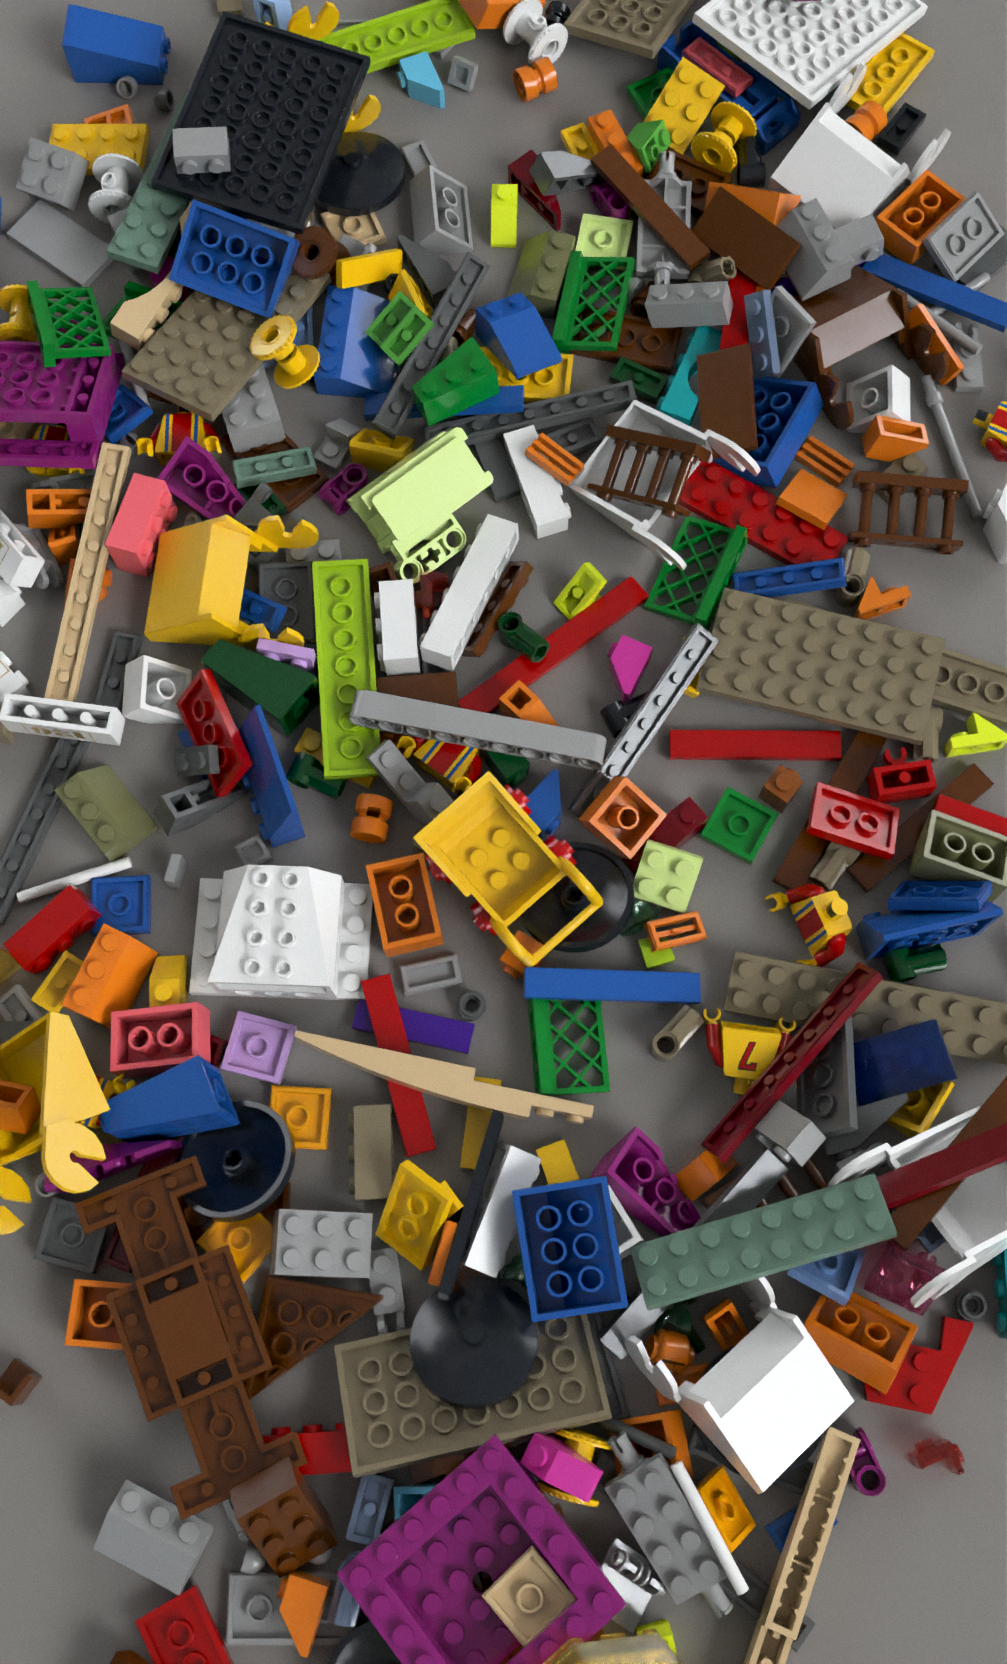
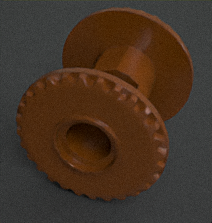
(318, 254)

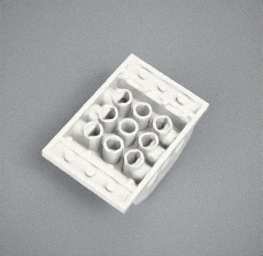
(282, 934)

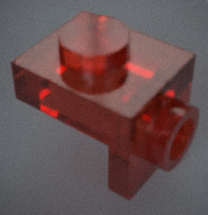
(430, 583)
(930, 1452)

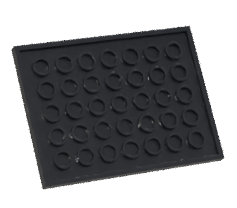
(282, 115)

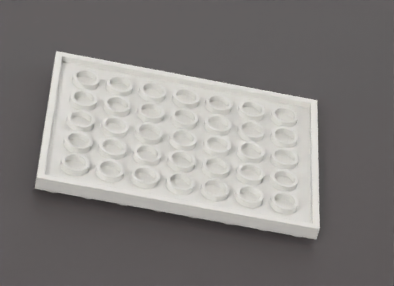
(807, 43)

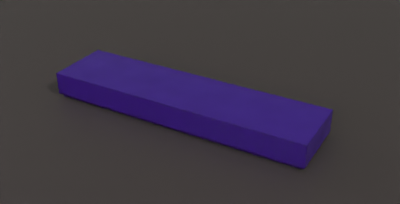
(424, 1028)

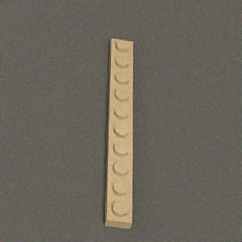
(88, 573)

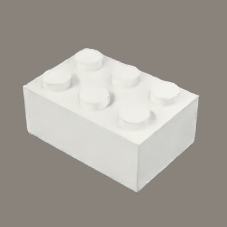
(397, 628)

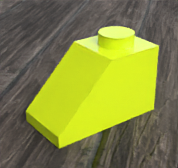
(504, 215)

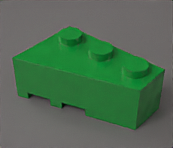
(456, 384)

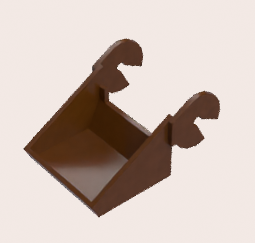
(853, 319)

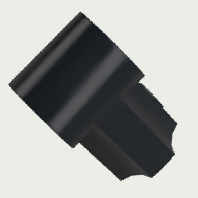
(750, 170)
(618, 713)

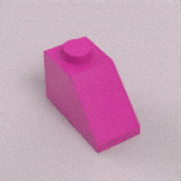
(627, 664)
(561, 1466)

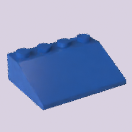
(233, 259)
(349, 357)
(783, 419)
(269, 783)
(921, 928)
(569, 1249)

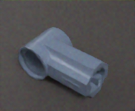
(344, 1608)

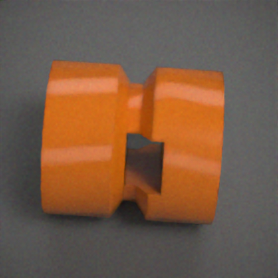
(538, 78)
(868, 119)
(371, 818)

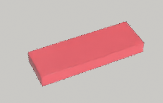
(718, 66)

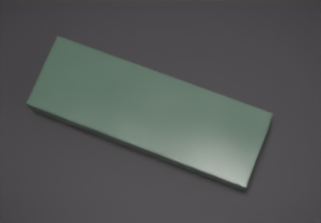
(274, 467)

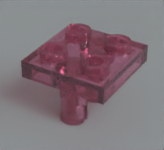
(901, 1276)

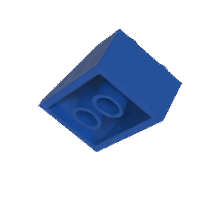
(516, 335)

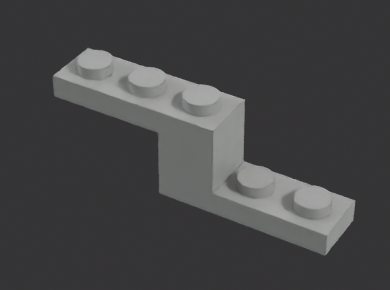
(421, 799)

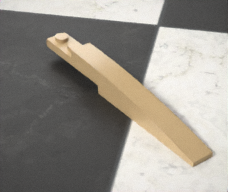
(445, 1080)
(803, 1551)

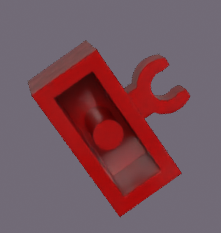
(901, 780)

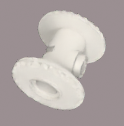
(529, 25)
(116, 177)

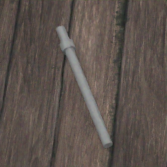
(934, 402)

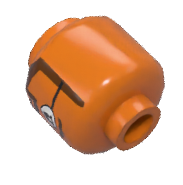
(671, 1348)

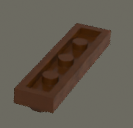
(501, 600)

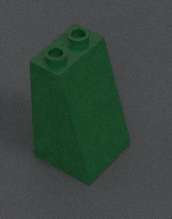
(253, 680)

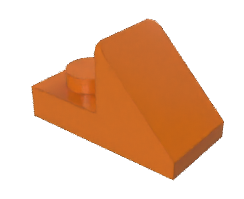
(876, 603)

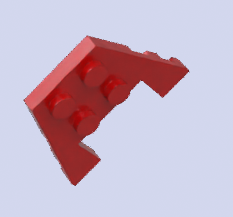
(924, 1370)

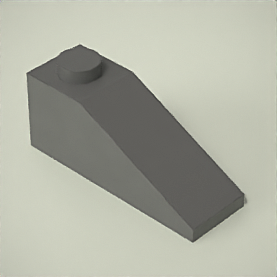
(563, 173)
(428, 269)
(193, 804)
(869, 1120)

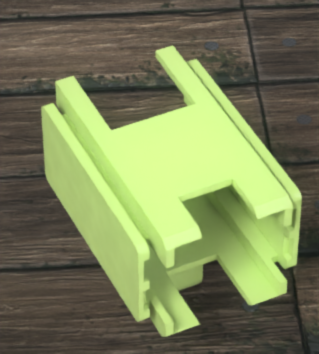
(417, 502)

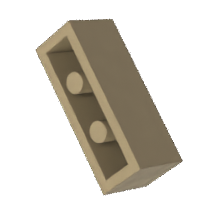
(371, 1152)

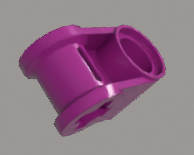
(609, 201)
(341, 488)
(865, 1461)

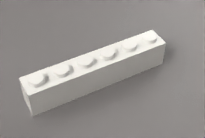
(469, 592)

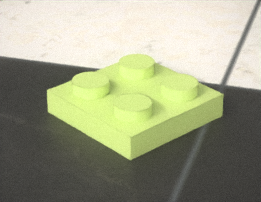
(604, 236)
(666, 876)

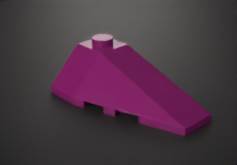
(200, 482)
(119, 1159)
(646, 1185)

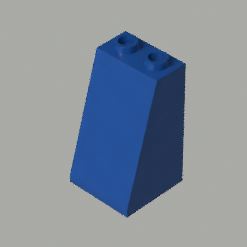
(111, 46)
(172, 1104)

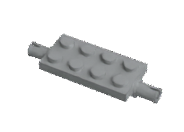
(653, 256)
(666, 1526)

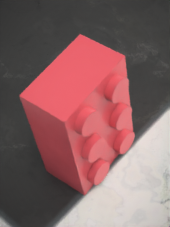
(139, 523)
(158, 1038)

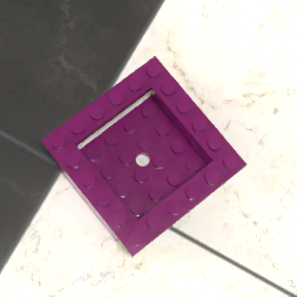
(71, 393)
(476, 1520)

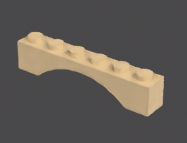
(139, 317)

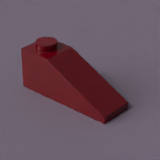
(545, 206)
(674, 830)

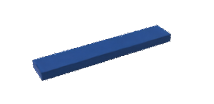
(940, 291)
(507, 401)
(611, 985)

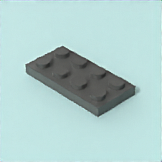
(828, 1085)

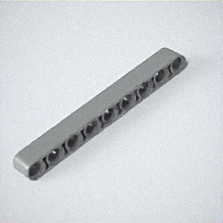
(478, 729)

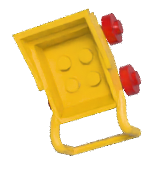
(495, 854)

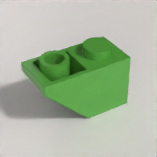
(648, 141)

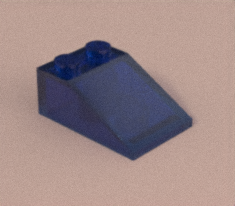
(901, 1062)

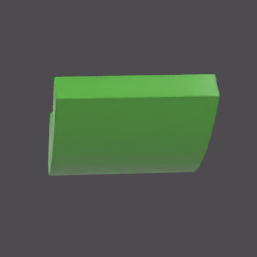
(399, 328)

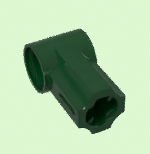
(521, 637)
(309, 773)
(907, 964)

